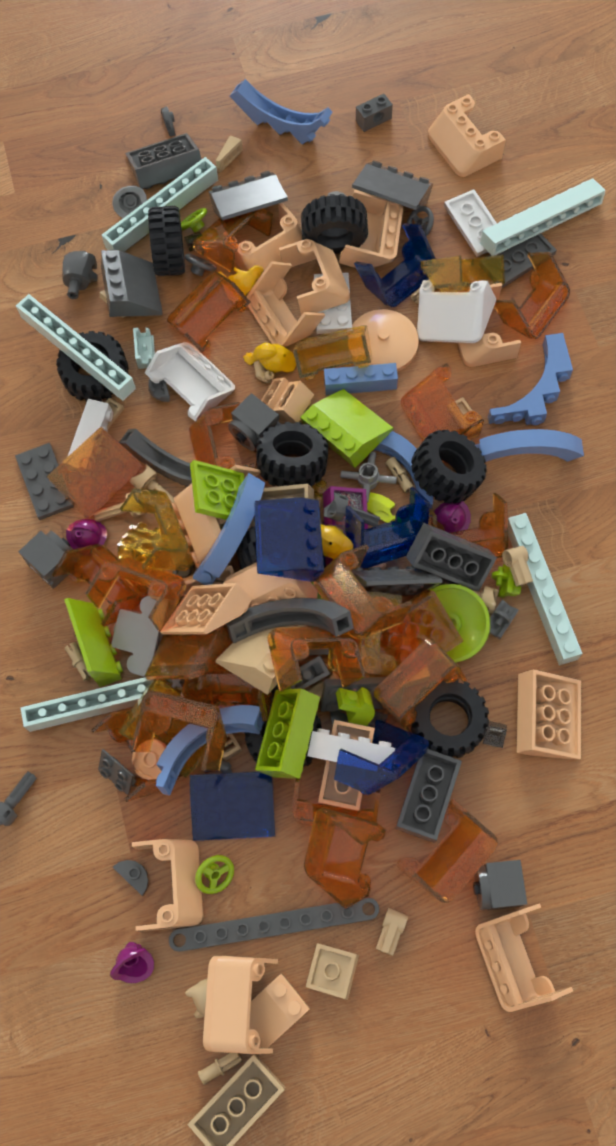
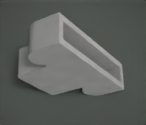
(137, 635)

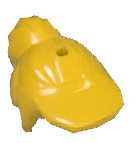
(245, 279)
(272, 357)
(339, 541)

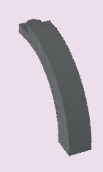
(156, 458)
(291, 611)

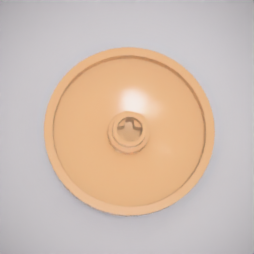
(391, 337)

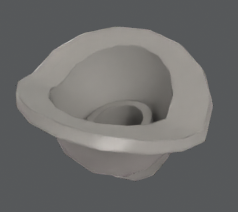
(128, 199)

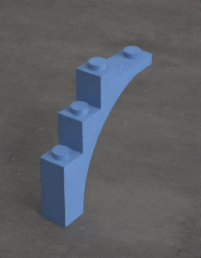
(281, 119)
(532, 406)

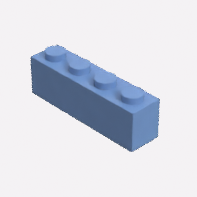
(359, 380)

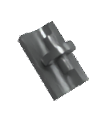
(501, 619)

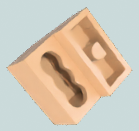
(288, 399)

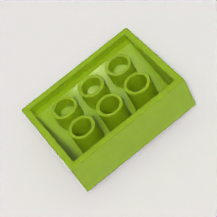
(347, 426)
(94, 641)

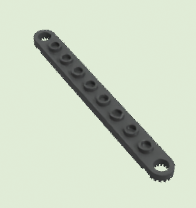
(272, 925)

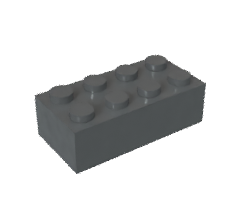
(451, 557)
(428, 795)

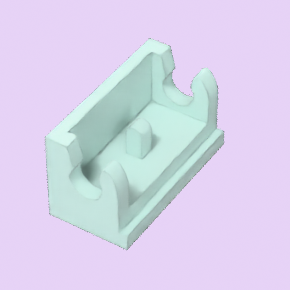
(144, 347)

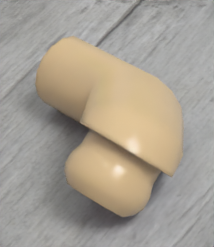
(262, 375)

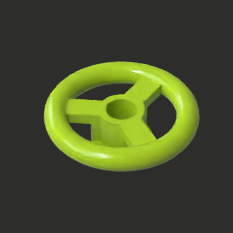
(194, 220)
(213, 873)

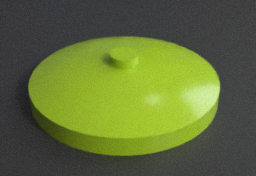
(469, 617)

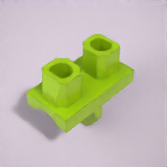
(506, 582)

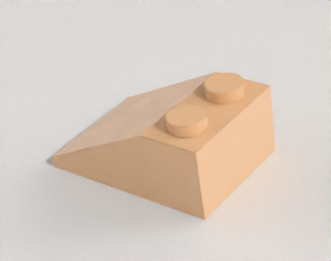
(276, 1010)

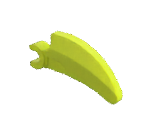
(381, 507)

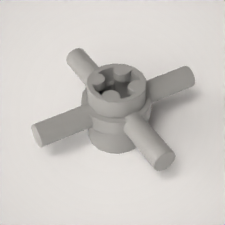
(367, 470)

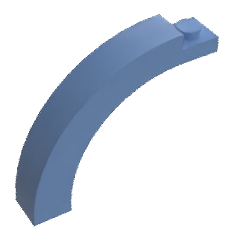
(531, 442)
(403, 450)
(232, 531)
(192, 737)

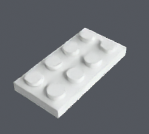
(470, 218)
(338, 317)

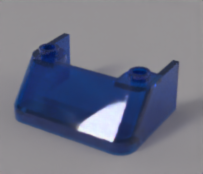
(406, 276)
(390, 539)
(370, 776)

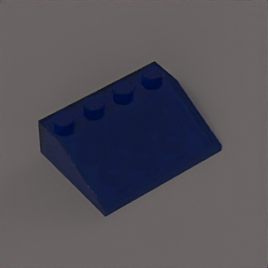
(289, 538)
(232, 806)

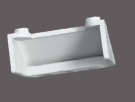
(454, 315)
(191, 377)

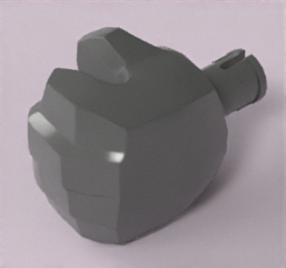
(78, 271)

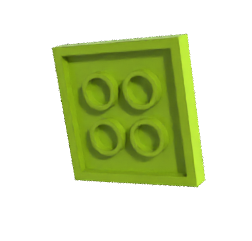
(214, 488)

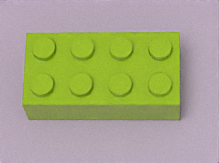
(287, 733)

